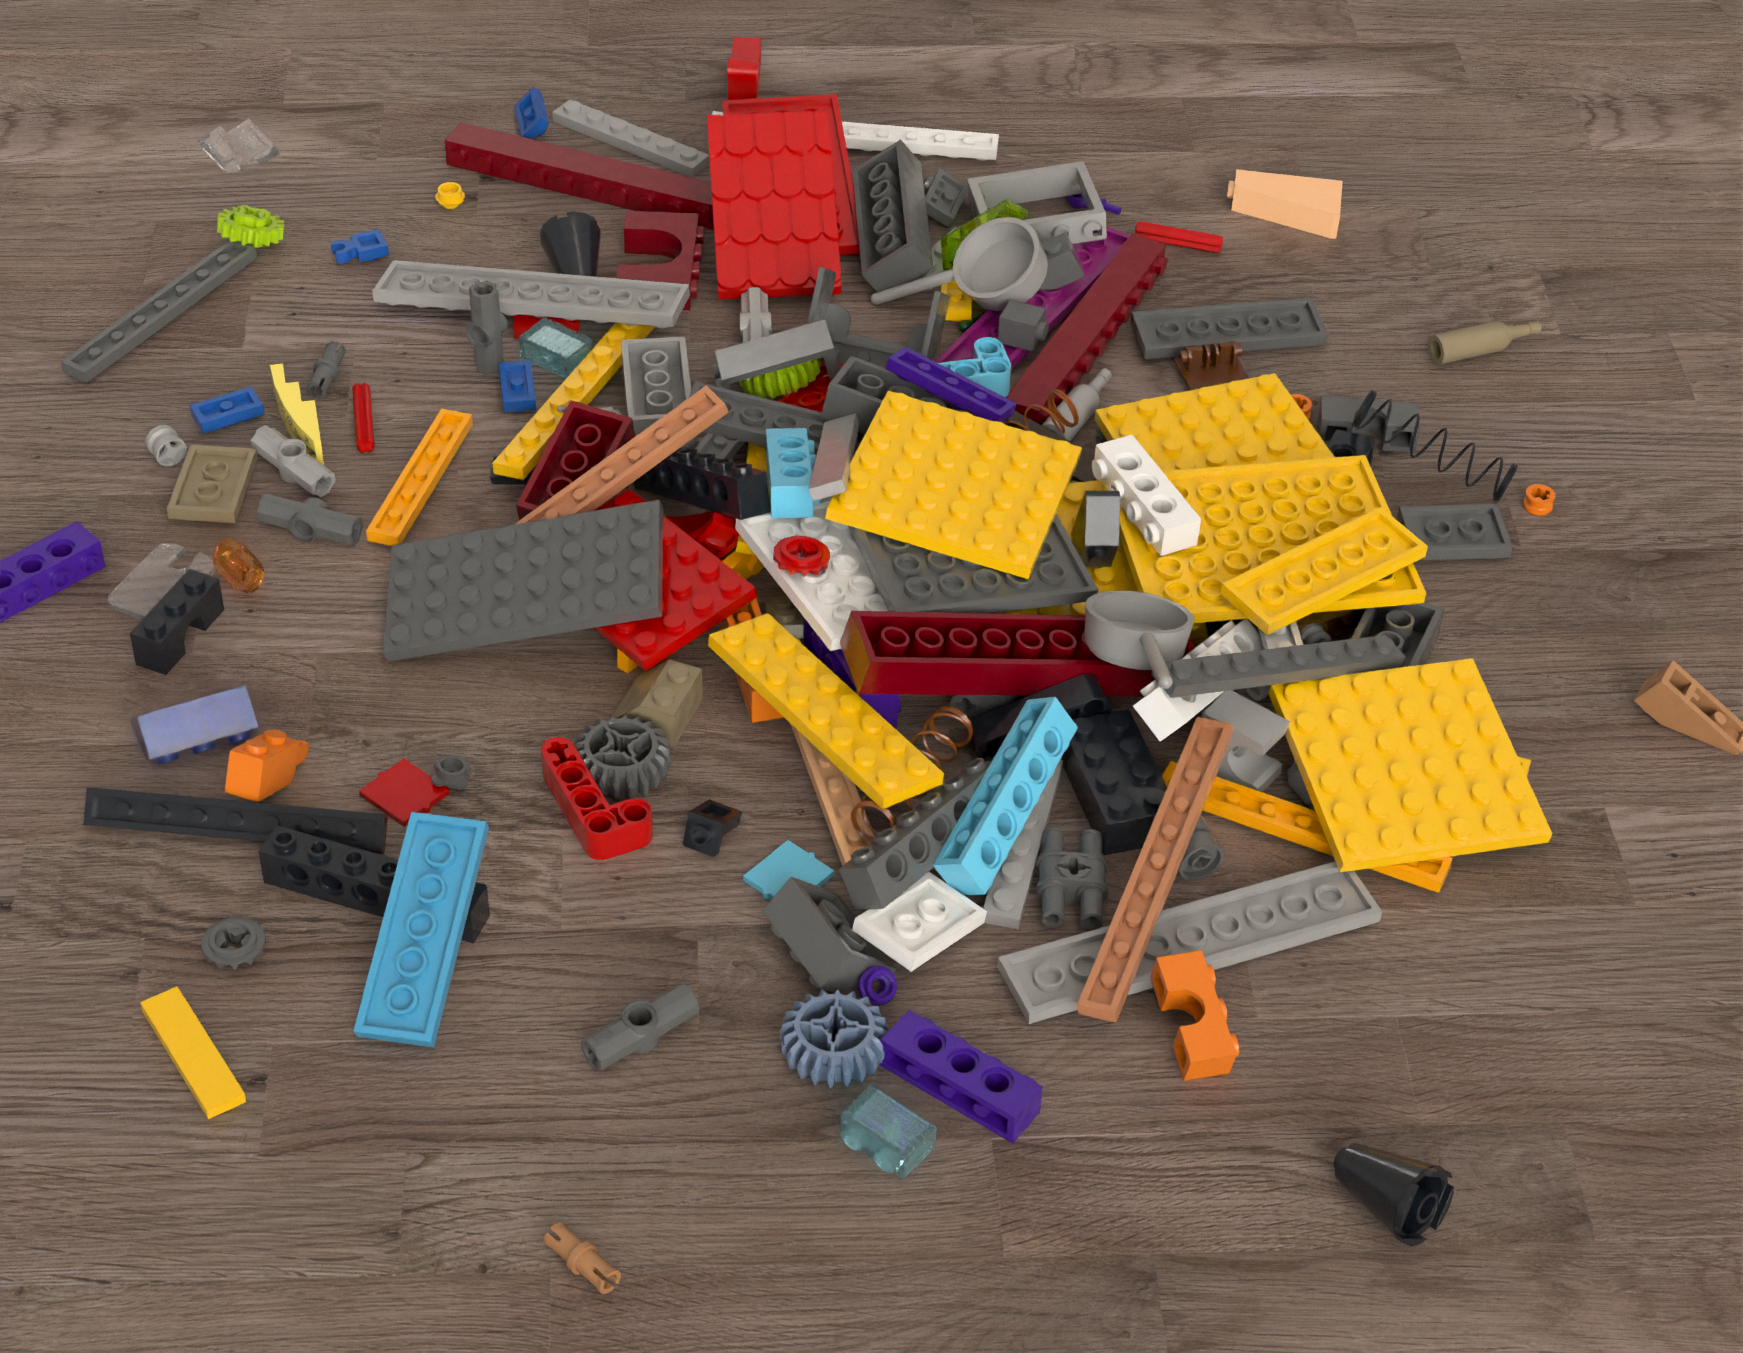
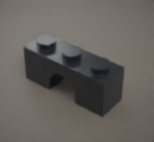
(161, 634)

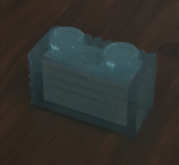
(554, 347)
(887, 1132)

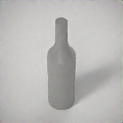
(1086, 402)

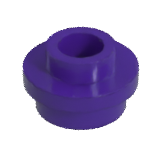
(887, 985)

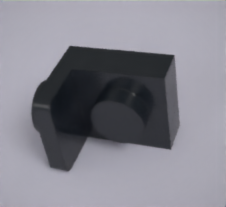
(707, 826)

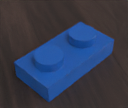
(532, 114)
(517, 386)
(227, 410)

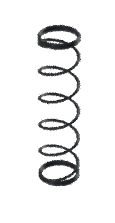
(1361, 414)

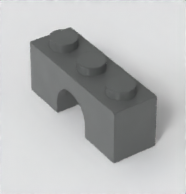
(1340, 413)

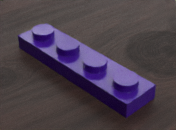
(950, 385)

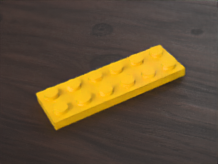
(1323, 570)

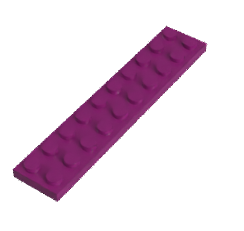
(1058, 302)

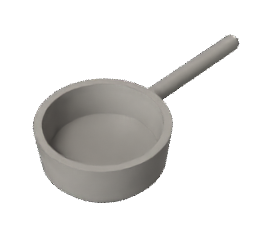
(991, 266)
(1137, 631)

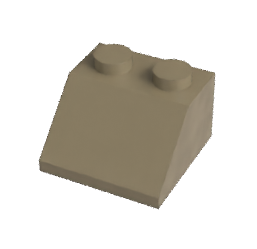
(666, 696)

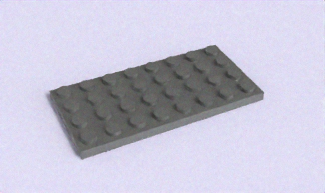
(525, 581)

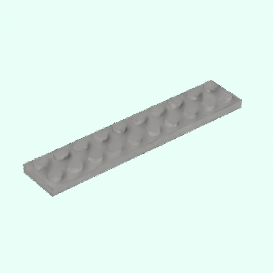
(535, 293)
(1224, 926)

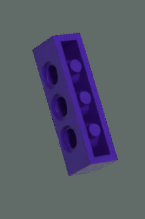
(47, 568)
(961, 1076)

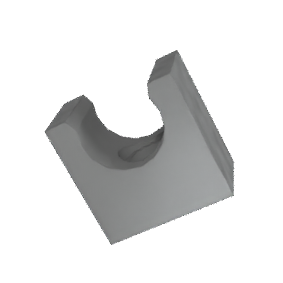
(1253, 735)

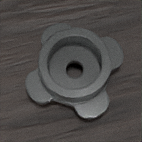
(451, 772)

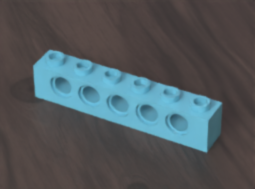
(1005, 796)

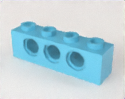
(789, 472)

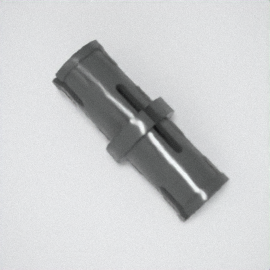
(325, 370)

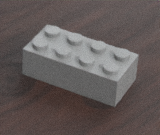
(654, 379)

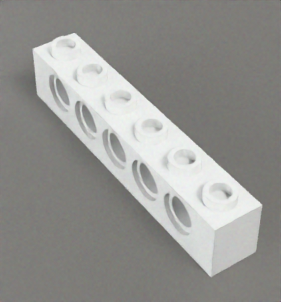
(1168, 714)

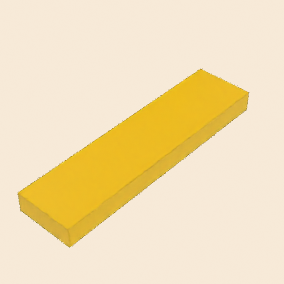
(193, 1052)

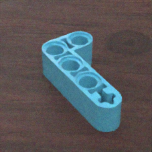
(988, 367)

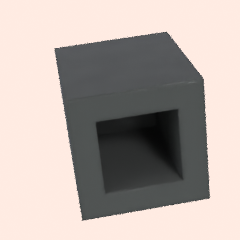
(1022, 325)

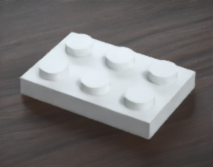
(920, 922)

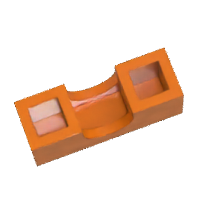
(1188, 984)

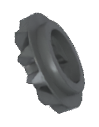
(237, 931)

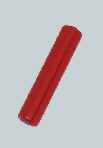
(1179, 237)
(363, 417)

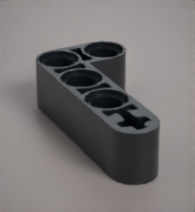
(1078, 696)

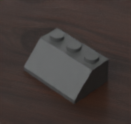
(821, 936)

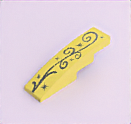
(297, 415)

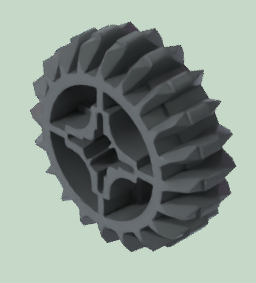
(624, 755)

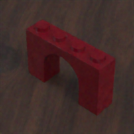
(666, 235)

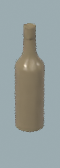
(1476, 340)

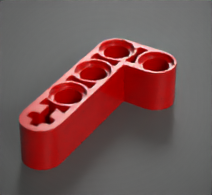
(744, 68)
(599, 827)

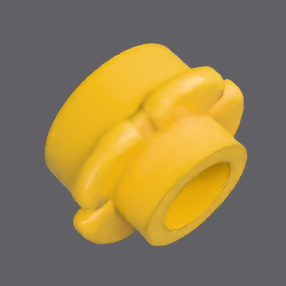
(450, 195)

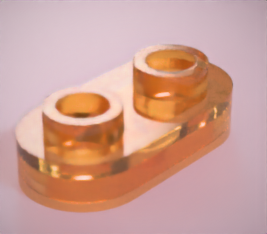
(238, 565)

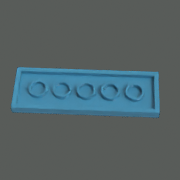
(421, 930)

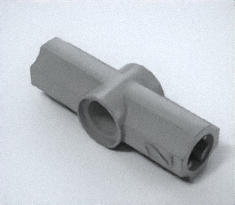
(754, 315)
(293, 461)

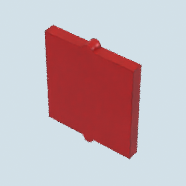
(403, 791)

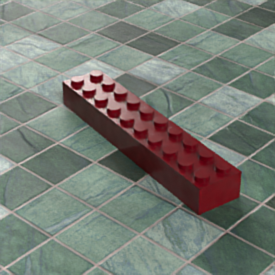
(976, 654)

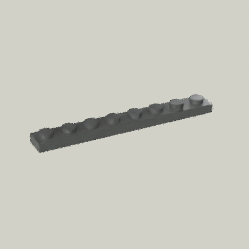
(158, 310)
(1281, 665)

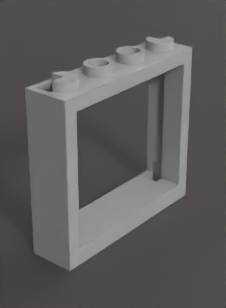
(1041, 185)

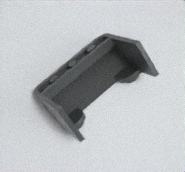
(922, 339)

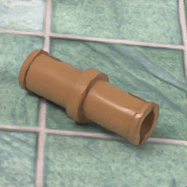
(582, 1258)

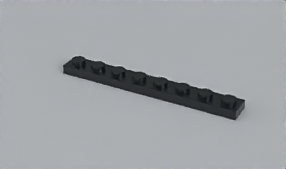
(230, 818)

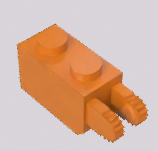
(264, 765)

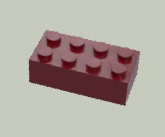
(577, 445)

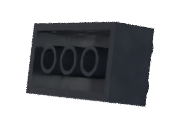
(1114, 779)

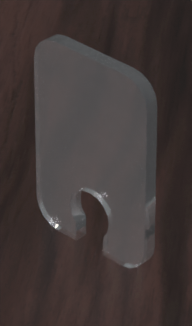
(153, 579)

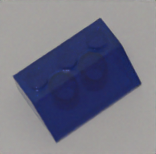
(195, 724)

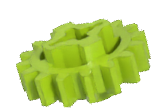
(250, 226)

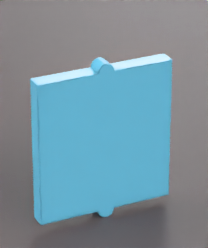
(784, 863)

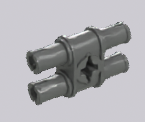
(1072, 878)

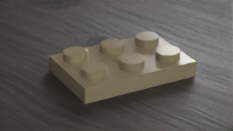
(212, 483)

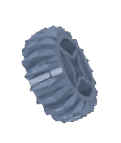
(809, 1033)

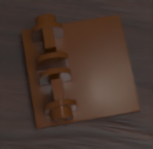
(1211, 366)

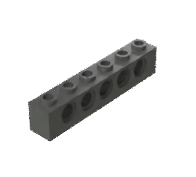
(910, 846)

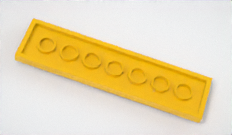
(826, 711)

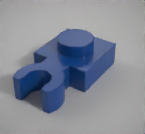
(363, 245)

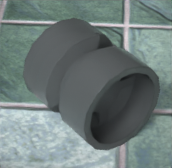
(1202, 854)

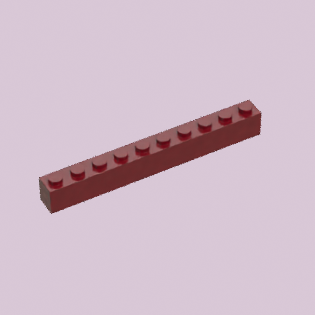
(577, 173)
(1090, 326)

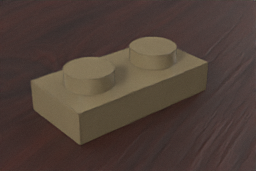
(787, 615)

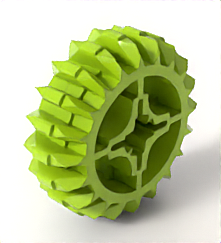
(782, 380)

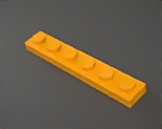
(419, 478)

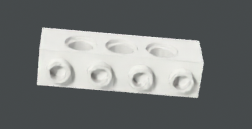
(1146, 495)

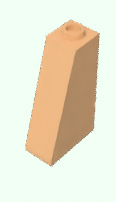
(1288, 200)

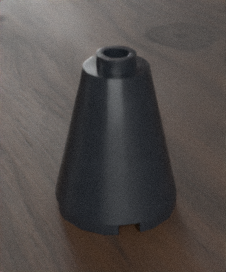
(572, 243)
(1396, 1189)

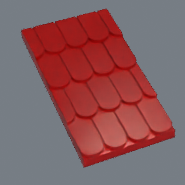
(772, 202)

